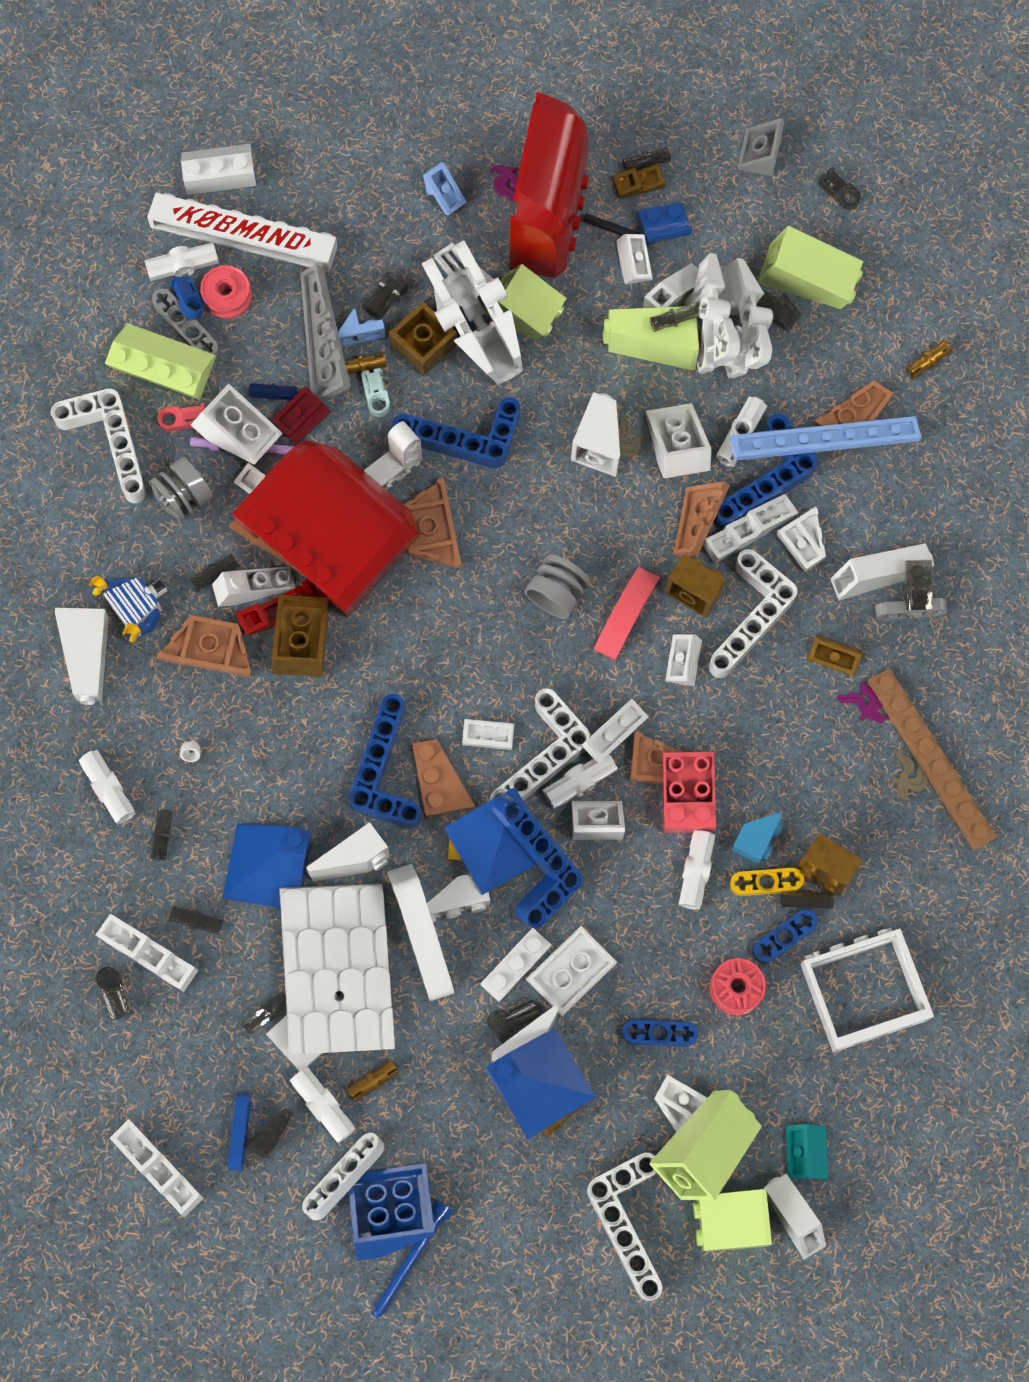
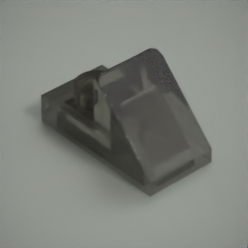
(783, 310)
(918, 585)

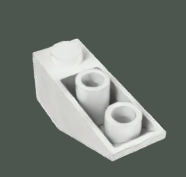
(673, 290)
(249, 585)
(458, 897)

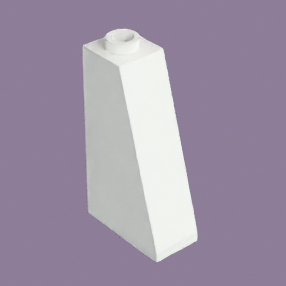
(876, 570)
(84, 647)

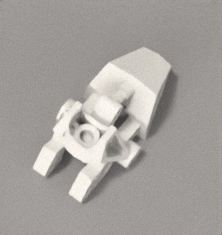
(727, 292)
(492, 345)

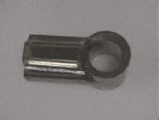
(389, 290)
(114, 995)
(507, 1024)

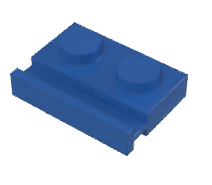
(664, 222)

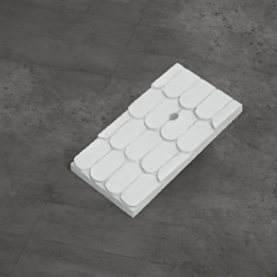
(331, 945)

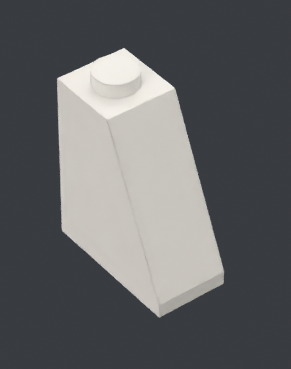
(795, 1216)

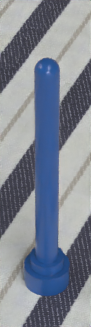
(440, 1214)

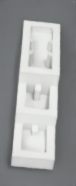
(750, 528)
(146, 952)
(156, 1168)

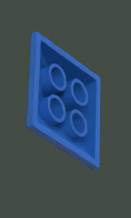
(488, 846)
(265, 861)
(540, 1083)
(390, 1210)

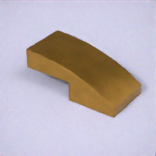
(638, 182)

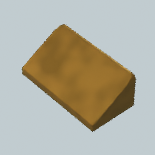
(835, 655)

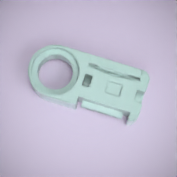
(375, 391)

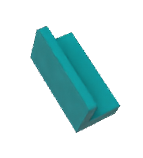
(806, 1152)

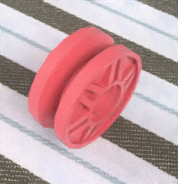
(223, 279)
(748, 975)

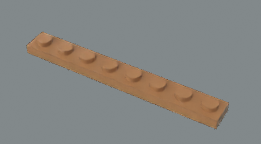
(932, 760)

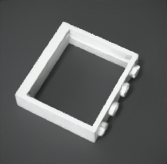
(860, 945)

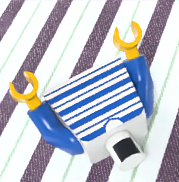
(132, 602)

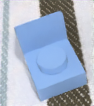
(443, 187)
(355, 333)

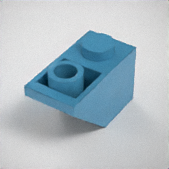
(755, 838)

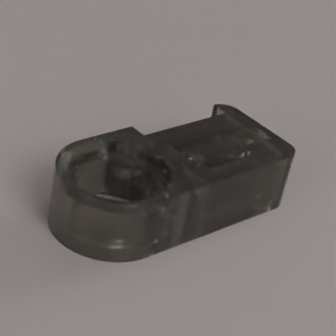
(838, 188)

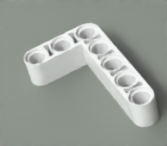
(116, 435)
(402, 456)
(757, 616)
(545, 758)
(421, 931)
(623, 1224)

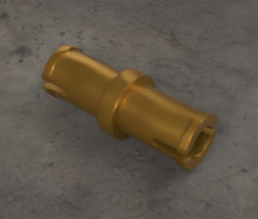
(929, 359)
(365, 363)
(373, 1080)

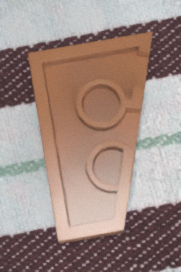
(861, 407)
(697, 516)
(648, 759)
(438, 781)

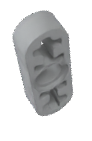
(898, 610)

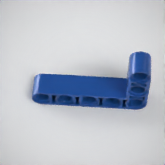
(464, 438)
(770, 480)
(378, 767)
(542, 854)

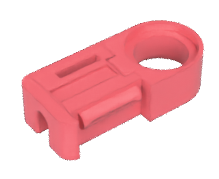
(184, 417)

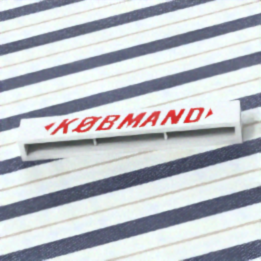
(242, 231)

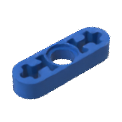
(774, 953)
(679, 1041)
(238, 1137)

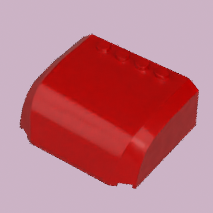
(549, 188)
(329, 522)

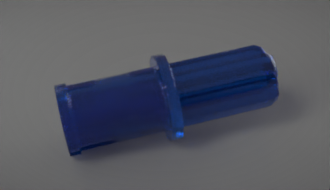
(272, 391)

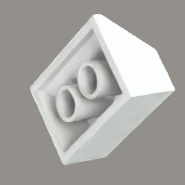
(218, 169)

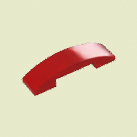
(263, 617)

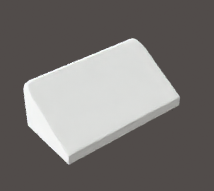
(634, 258)
(683, 659)

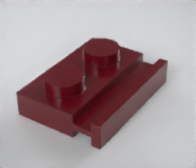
(301, 415)

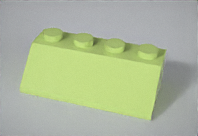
(161, 361)

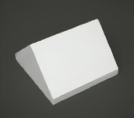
(597, 820)

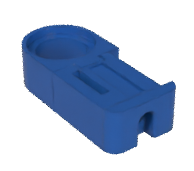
(188, 295)

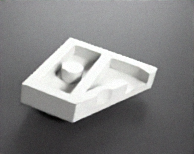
(804, 540)
(678, 1101)

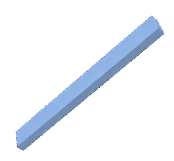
(825, 438)

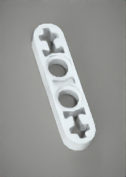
(345, 1178)

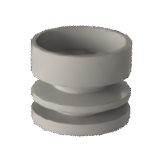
(180, 489)
(557, 586)

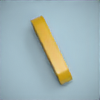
(748, 890)

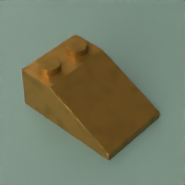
(300, 636)

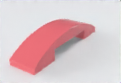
(626, 613)

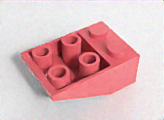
(689, 792)

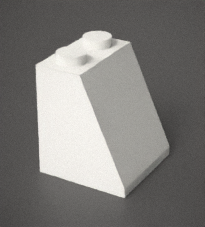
(598, 436)

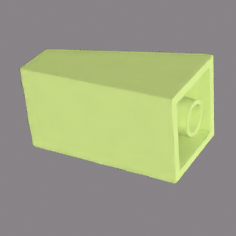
(810, 269)
(631, 334)
(707, 1147)

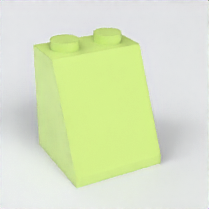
(531, 301)
(733, 1221)

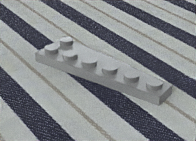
(324, 351)

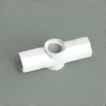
(181, 261)
(746, 420)
(578, 780)
(107, 787)
(696, 870)
(322, 1104)

